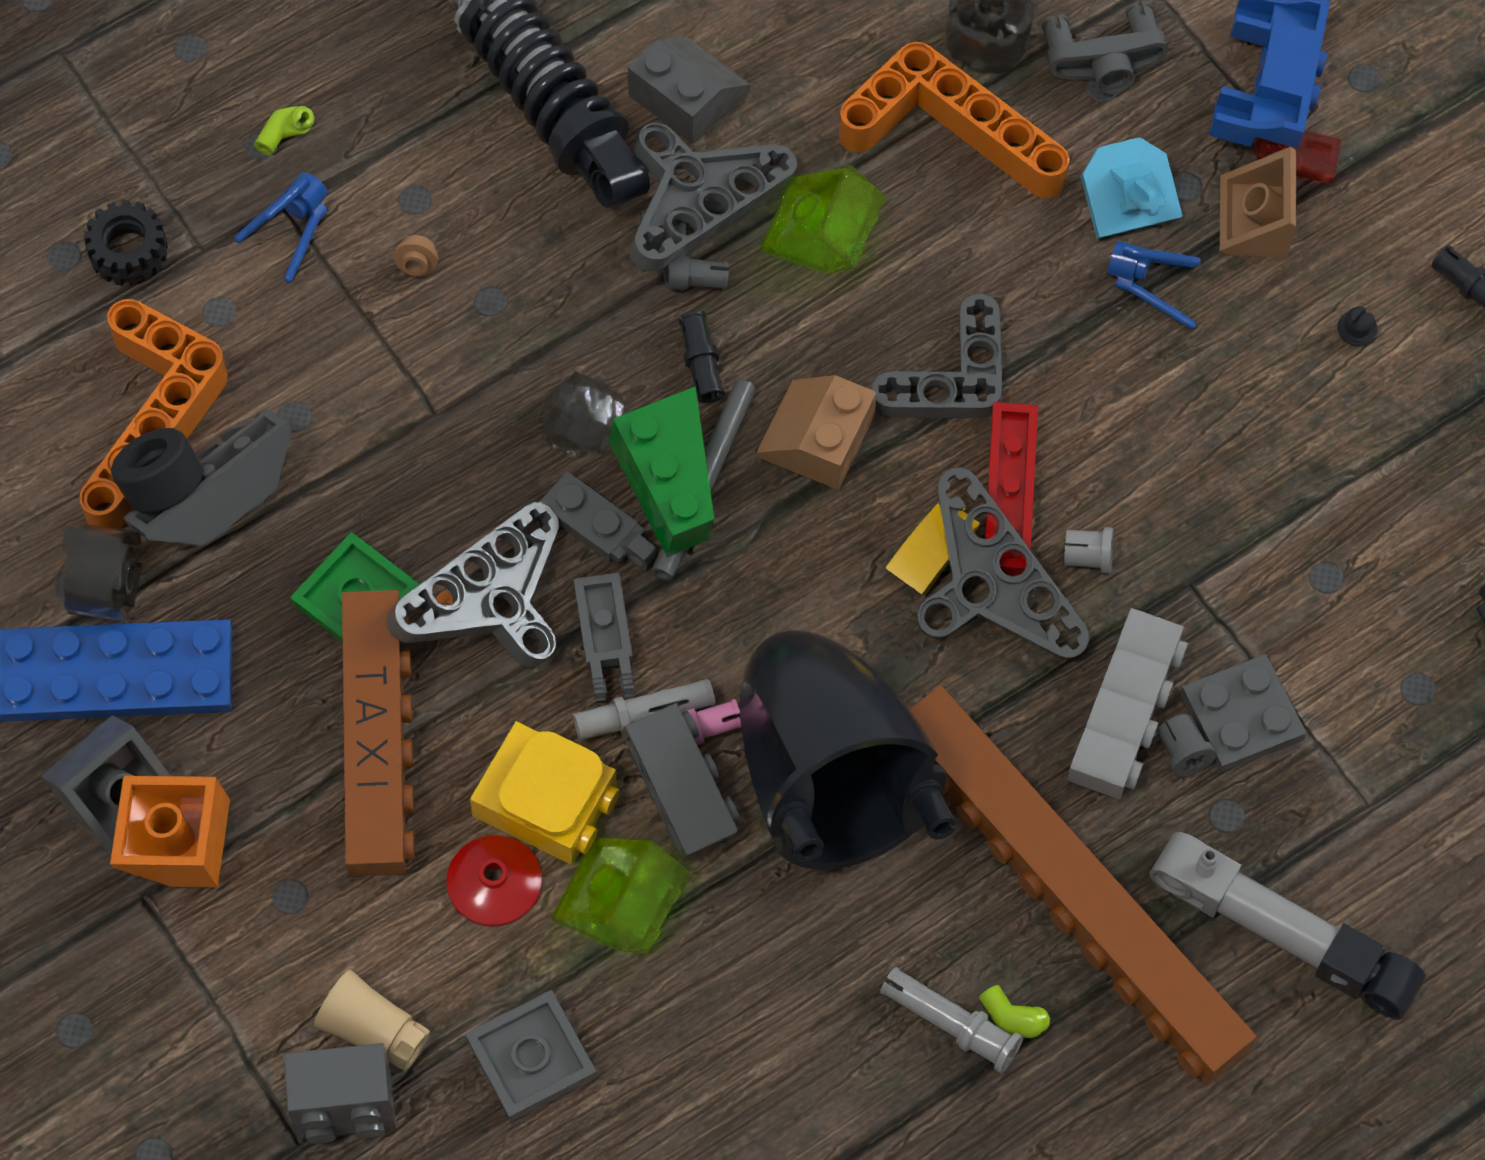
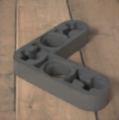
(971, 374)

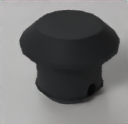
(1357, 326)

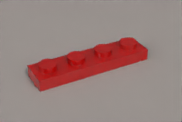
(1012, 474)

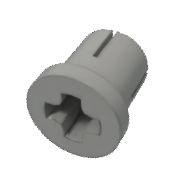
(1090, 549)

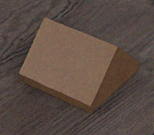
(1259, 207)

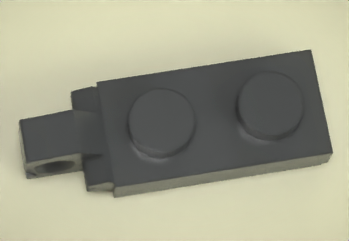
(599, 523)

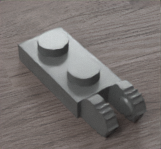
(604, 630)

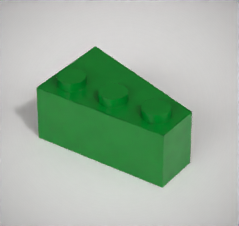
(667, 468)

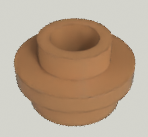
(416, 255)

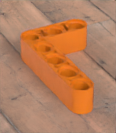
(955, 113)
(179, 381)

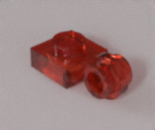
(1315, 155)

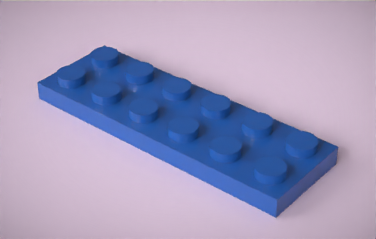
(115, 670)

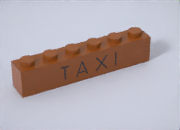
(375, 738)

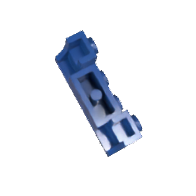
(1285, 75)

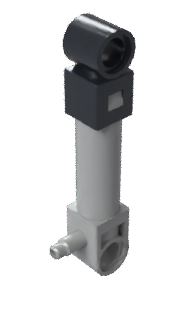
(1341, 955)

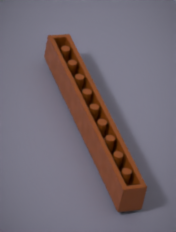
(1083, 895)

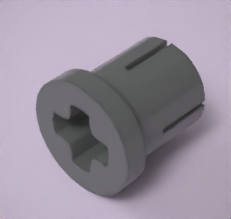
(1186, 746)

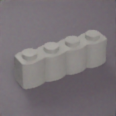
(1126, 703)

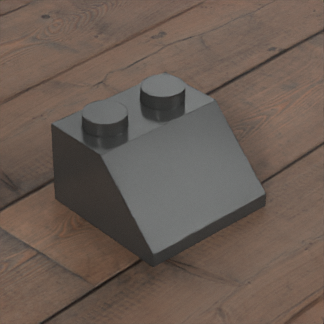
(684, 86)
(92, 776)

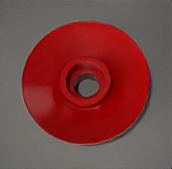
(500, 900)

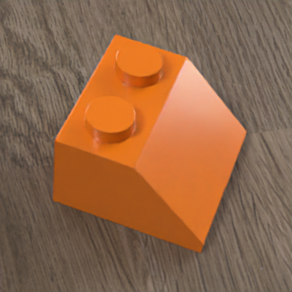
(171, 829)

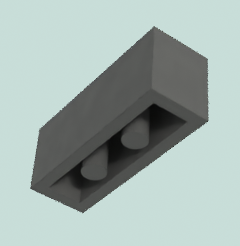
(681, 780)

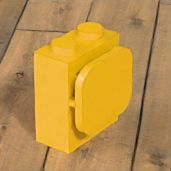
(546, 792)

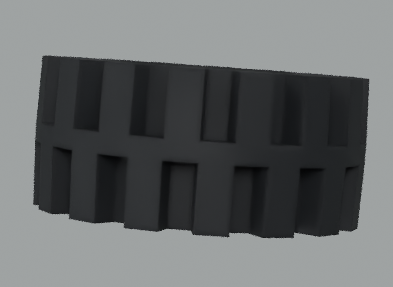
(117, 222)

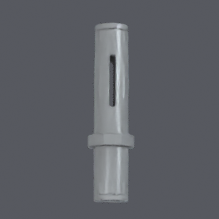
(624, 712)

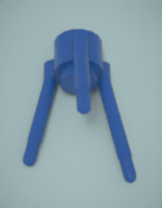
(299, 199)
(1133, 262)

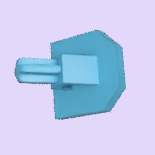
(1129, 187)

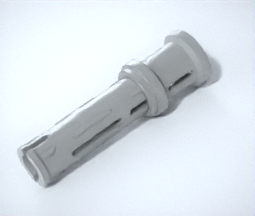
(971, 1030)

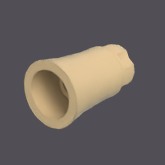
(367, 1018)

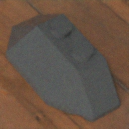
(237, 477)

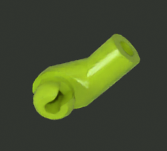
(284, 124)
(1011, 1018)

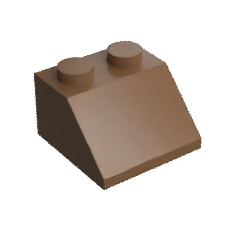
(819, 428)

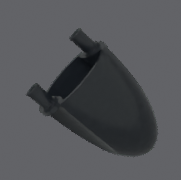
(835, 755)

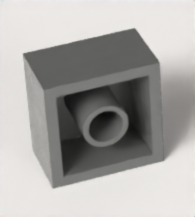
(340, 1092)

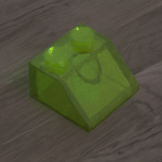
(824, 219)
(621, 893)

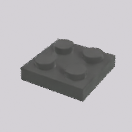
(1243, 712)
(530, 1055)

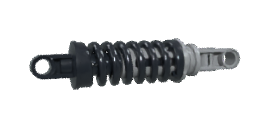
(554, 95)

